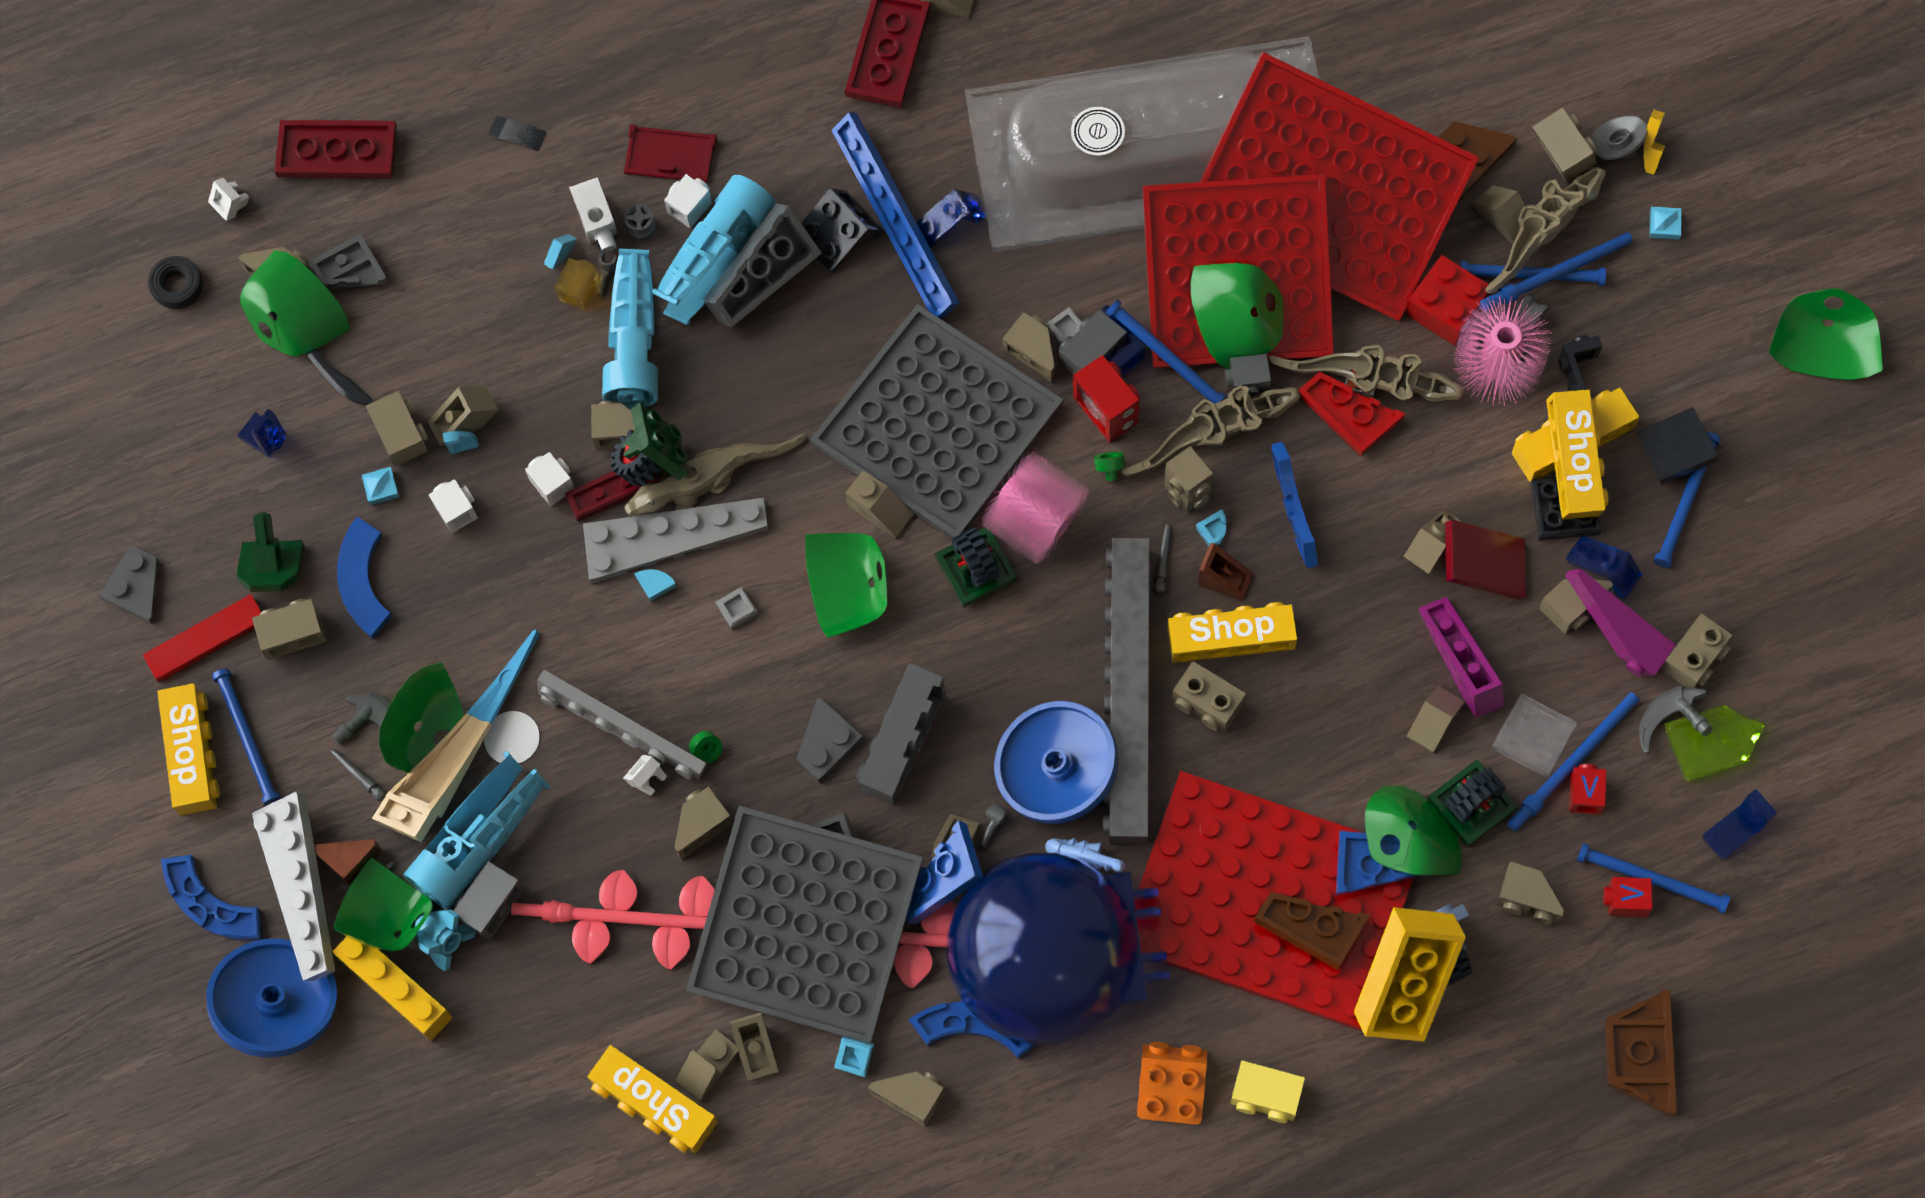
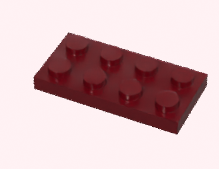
(887, 51)
(335, 149)

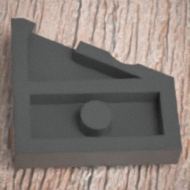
(348, 266)
(134, 584)
(826, 741)

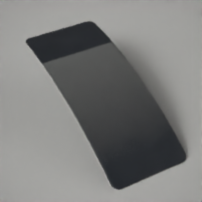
(517, 132)

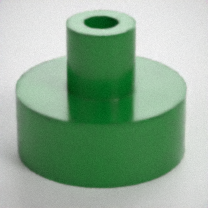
(1109, 463)
(705, 746)

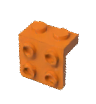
(1172, 1083)

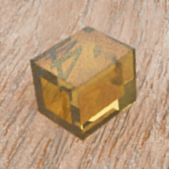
(577, 283)

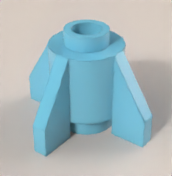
(442, 936)

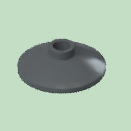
(1619, 137)

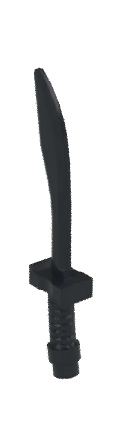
(339, 381)

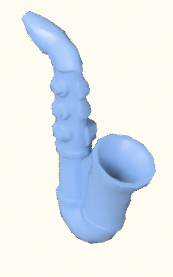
(1086, 852)

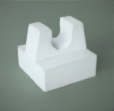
(226, 199)
(641, 773)

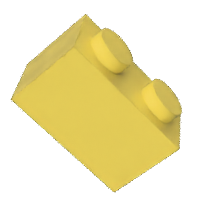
(1267, 1092)

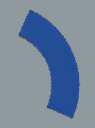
(1292, 505)
(354, 578)
(204, 908)
(955, 1019)

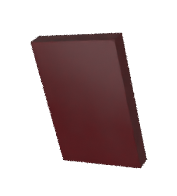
(1485, 559)

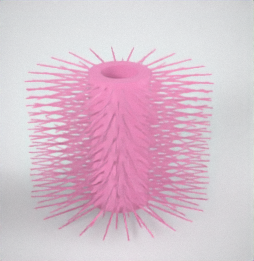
(1502, 350)
(1036, 507)

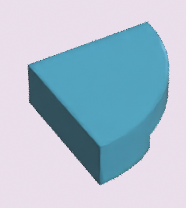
(559, 250)
(460, 441)
(1213, 528)
(655, 583)

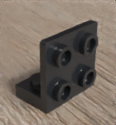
(838, 226)

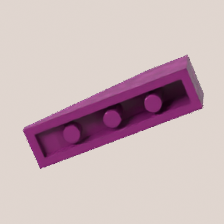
(1629, 635)
(1463, 658)

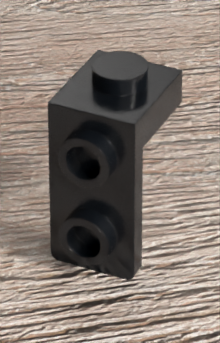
(1578, 351)

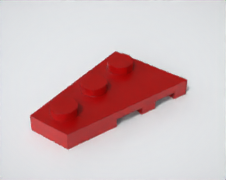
(1351, 415)

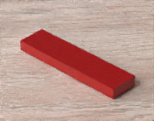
(202, 638)

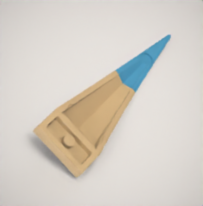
(431, 784)

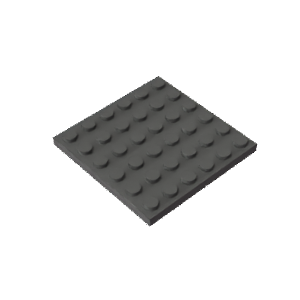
(937, 421)
(805, 924)

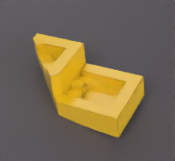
(1653, 150)

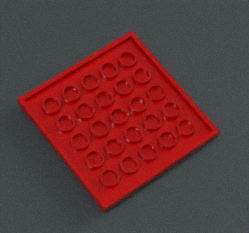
(1245, 221)

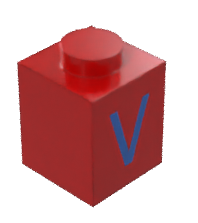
(1587, 790)
(1628, 897)

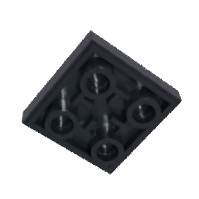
(1677, 446)
(1548, 514)

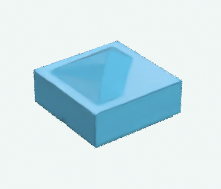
(1665, 223)
(380, 486)
(854, 1056)

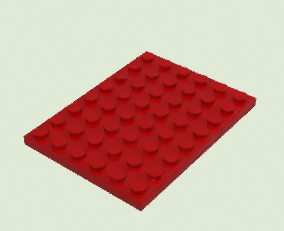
(1383, 176)
(1213, 873)

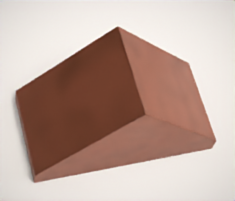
(1224, 573)
(347, 858)

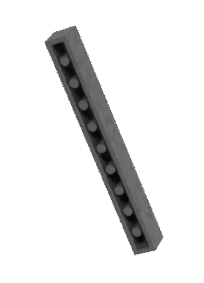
(1129, 688)

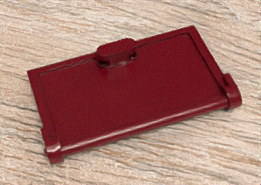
(669, 150)

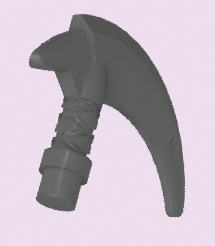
(1668, 703)
(368, 708)

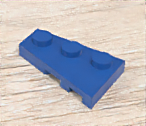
(1358, 869)
(946, 876)

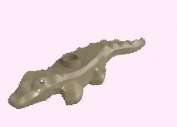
(1548, 218)
(1380, 372)
(1215, 422)
(706, 472)

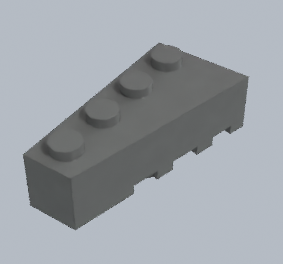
(762, 266)
(902, 734)

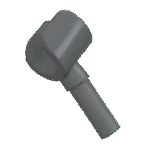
(606, 270)
(997, 816)

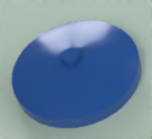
(1056, 762)
(264, 1004)

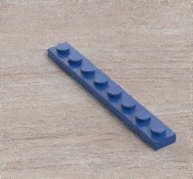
(895, 216)

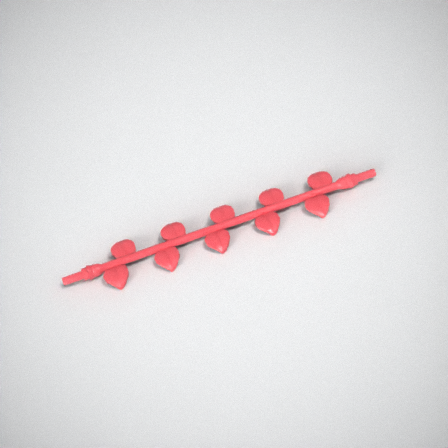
(672, 942)

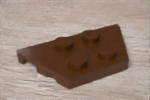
(1480, 142)
(1642, 1053)

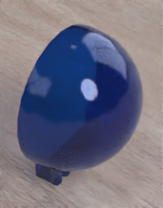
(1049, 947)

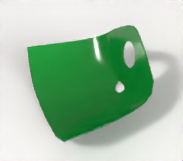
(303, 305)
(1222, 306)
(1842, 351)
(839, 579)
(425, 698)
(1423, 851)
(380, 906)

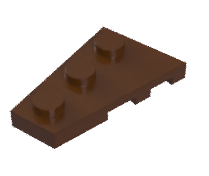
(1313, 928)

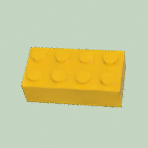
(1409, 974)

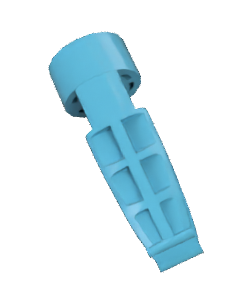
(713, 246)
(631, 328)
(473, 836)

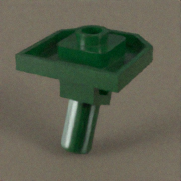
(268, 562)

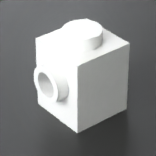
(688, 200)
(550, 477)
(453, 505)

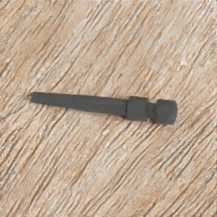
(1161, 572)
(367, 783)

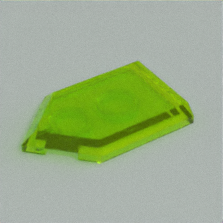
(1724, 748)

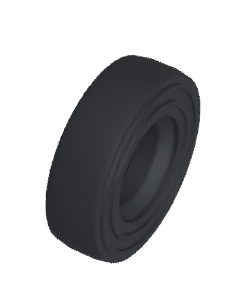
(180, 298)

